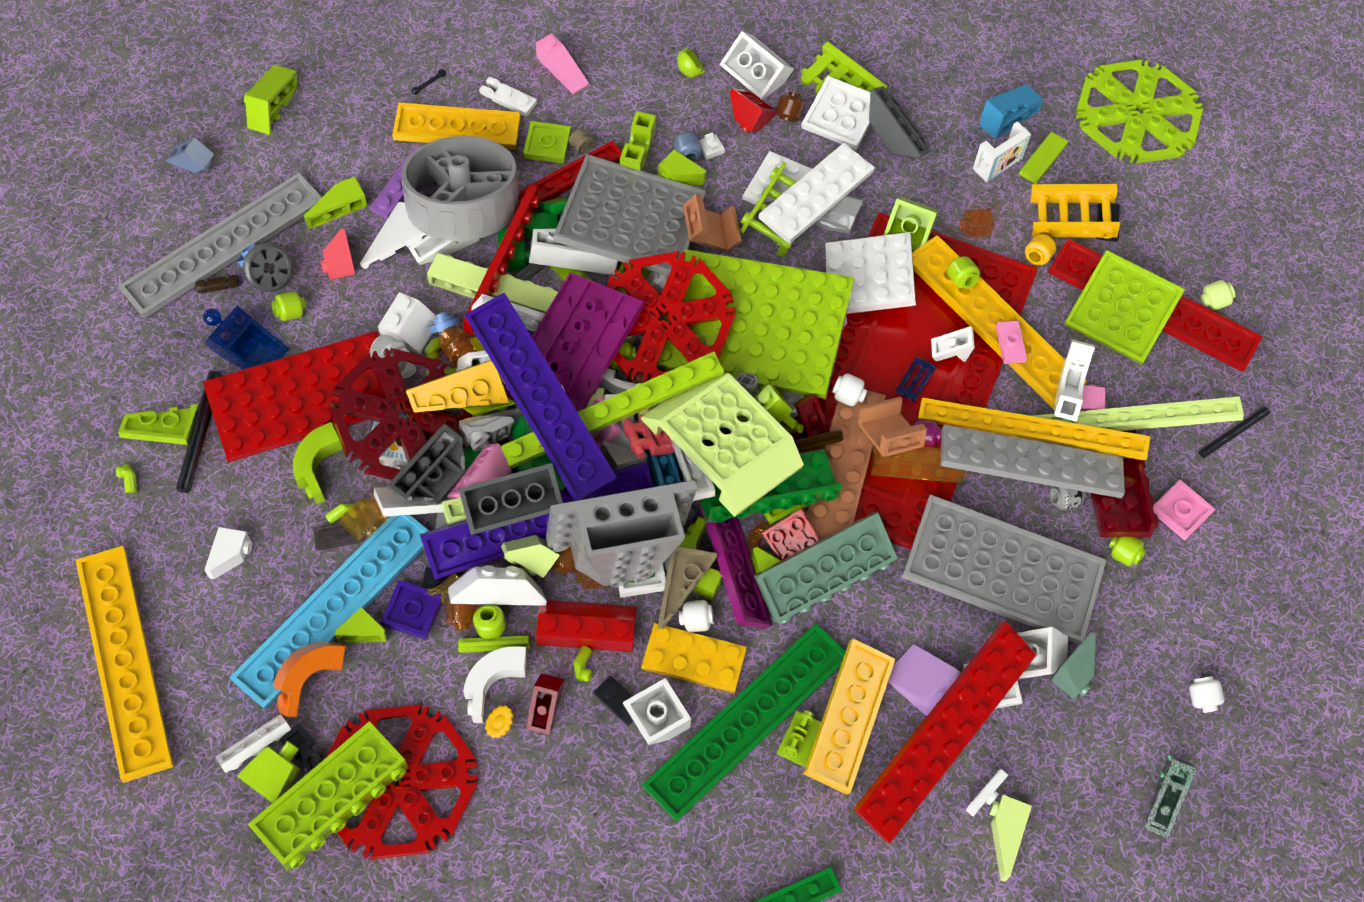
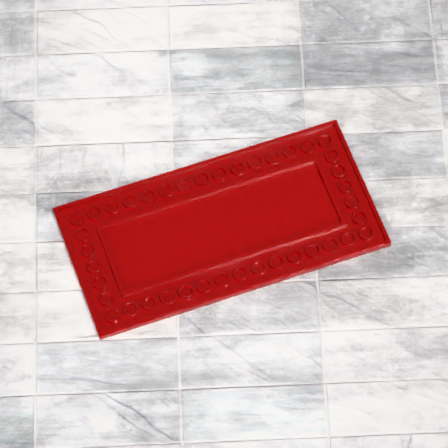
(882, 348)

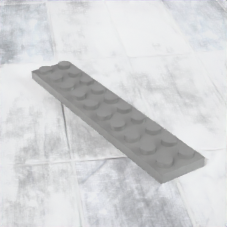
(219, 245)

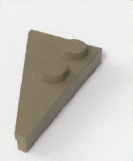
(683, 574)

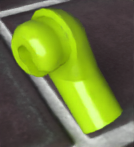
(431, 349)
(337, 512)

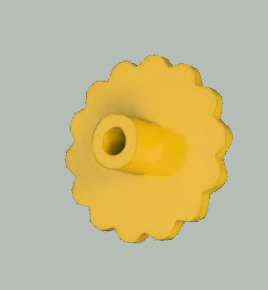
(499, 721)

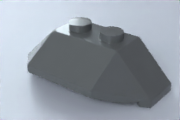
(895, 125)
(432, 469)

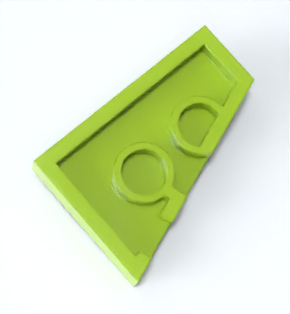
(167, 427)

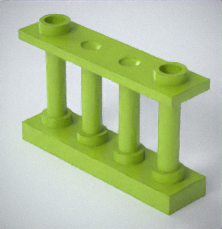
(748, 219)

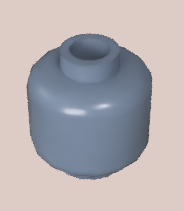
(688, 145)

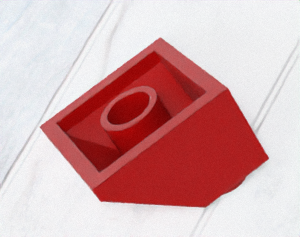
(750, 110)

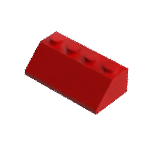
(586, 625)

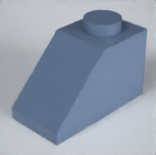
(191, 156)

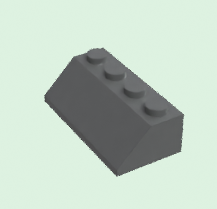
(510, 498)

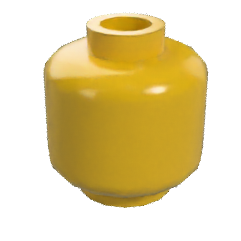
(1040, 249)

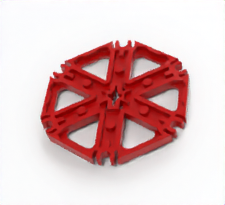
(685, 313)
(408, 793)

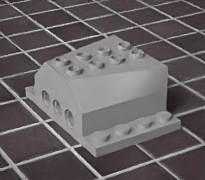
(622, 533)

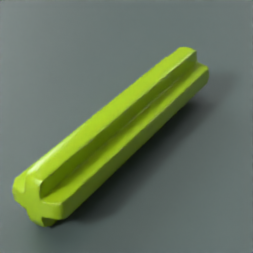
(470, 645)

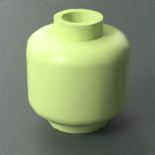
(1218, 295)

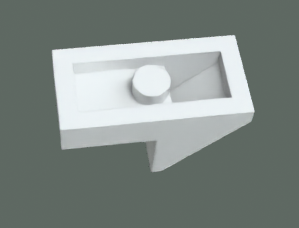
(952, 344)

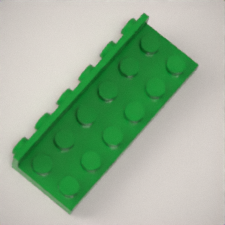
(805, 487)

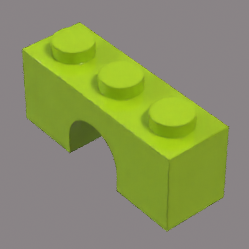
(641, 137)

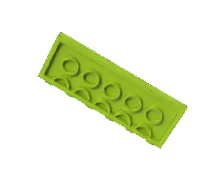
(329, 796)

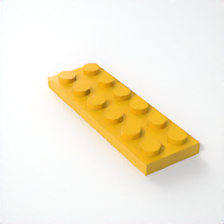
(434, 122)
(849, 717)

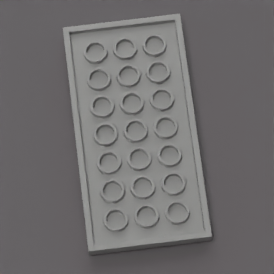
(1004, 569)

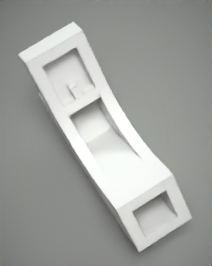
(1071, 382)
(489, 669)

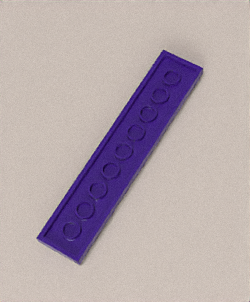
(541, 398)
(455, 549)

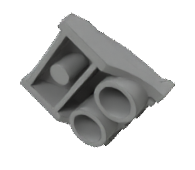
(842, 215)
(485, 430)

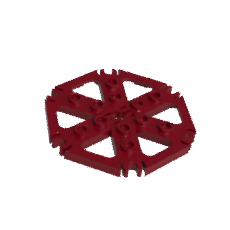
(387, 411)

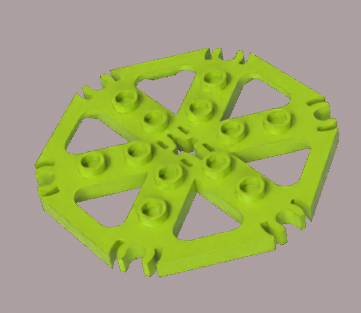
(1135, 122)

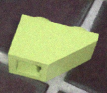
(531, 554)

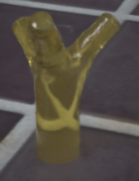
(443, 587)

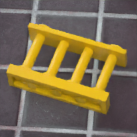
(1080, 194)

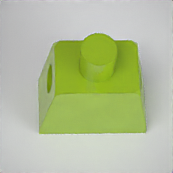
(272, 771)

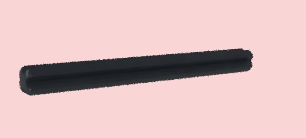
(196, 441)

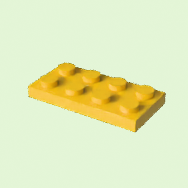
(694, 658)

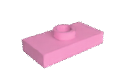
(1011, 342)

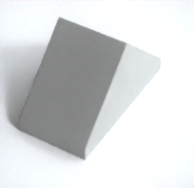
(620, 456)

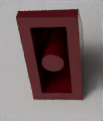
(544, 703)

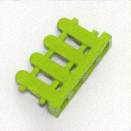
(844, 67)

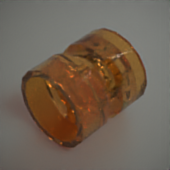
(455, 344)

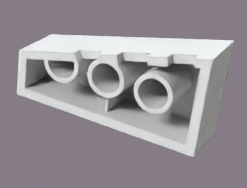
(551, 253)

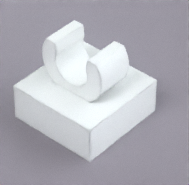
(711, 146)

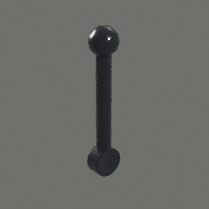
(441, 73)

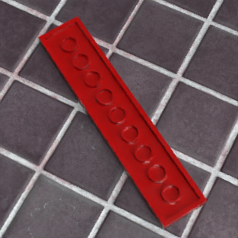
(1188, 321)
(944, 732)

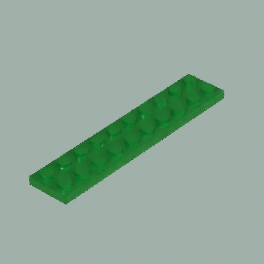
(744, 723)

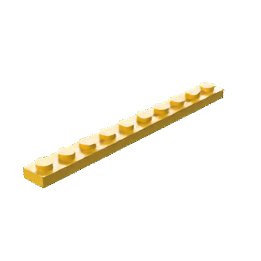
(1036, 428)

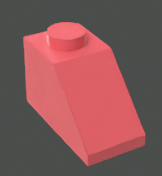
(338, 257)

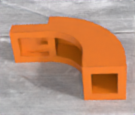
(299, 667)

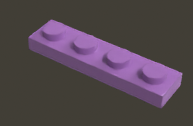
(390, 195)

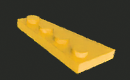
(464, 388)

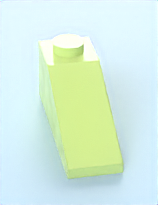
(1008, 828)

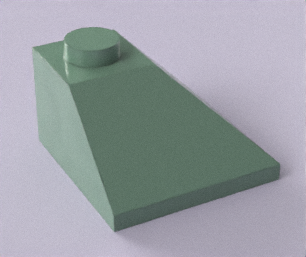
(1078, 669)

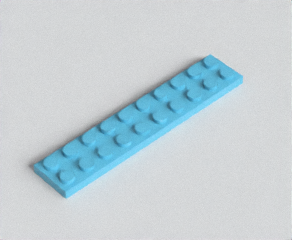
(334, 602)

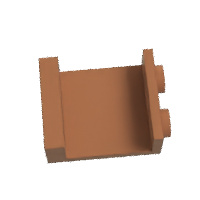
(711, 228)
(889, 429)

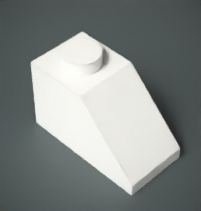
(227, 551)

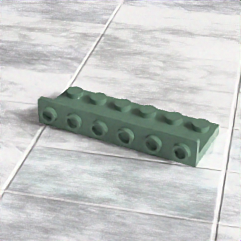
(826, 568)

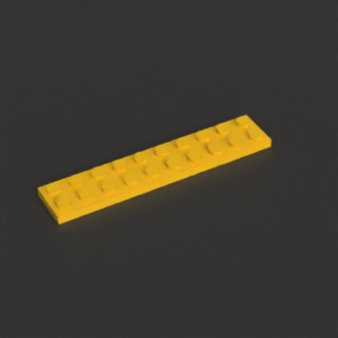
(982, 310)
(124, 665)

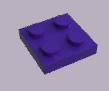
(411, 610)

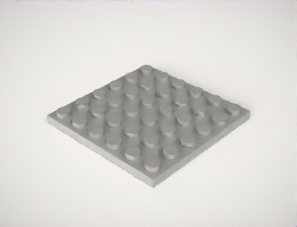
(625, 213)

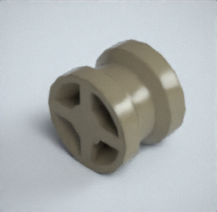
(581, 141)

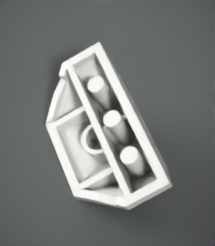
(496, 587)

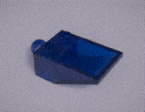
(245, 343)

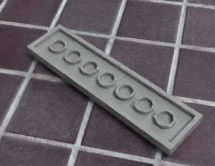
(1032, 461)

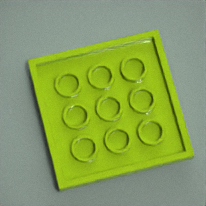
(1124, 307)

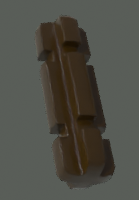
(217, 284)

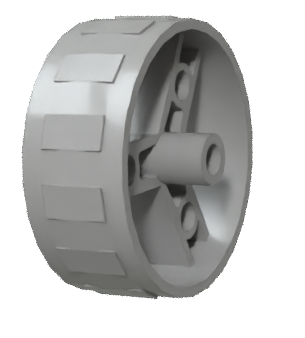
(475, 190)

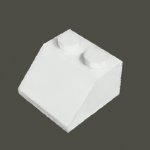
(408, 323)
(658, 713)

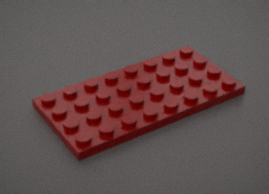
(286, 397)

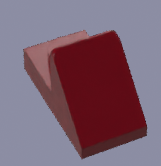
(811, 416)

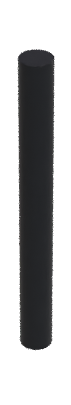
(1234, 432)

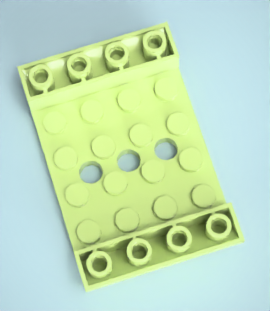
(740, 463)

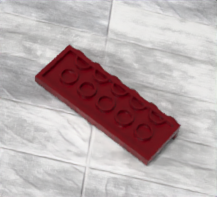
(1133, 512)

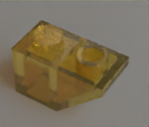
(362, 518)

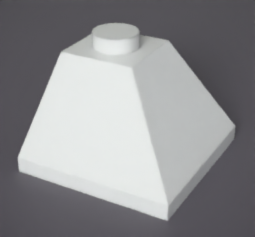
(1050, 651)

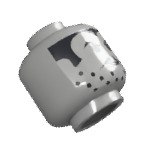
(1066, 498)

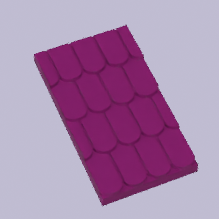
(584, 334)

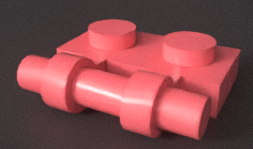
(657, 444)

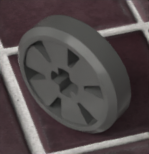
(270, 254)

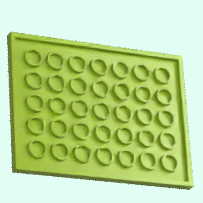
(783, 322)

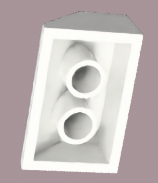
(756, 65)

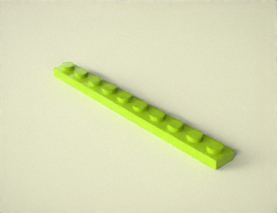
(625, 404)

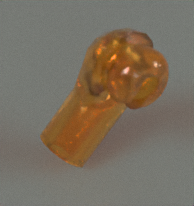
(756, 535)

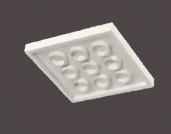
(880, 270)

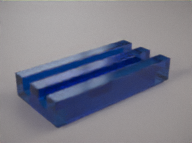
(908, 393)

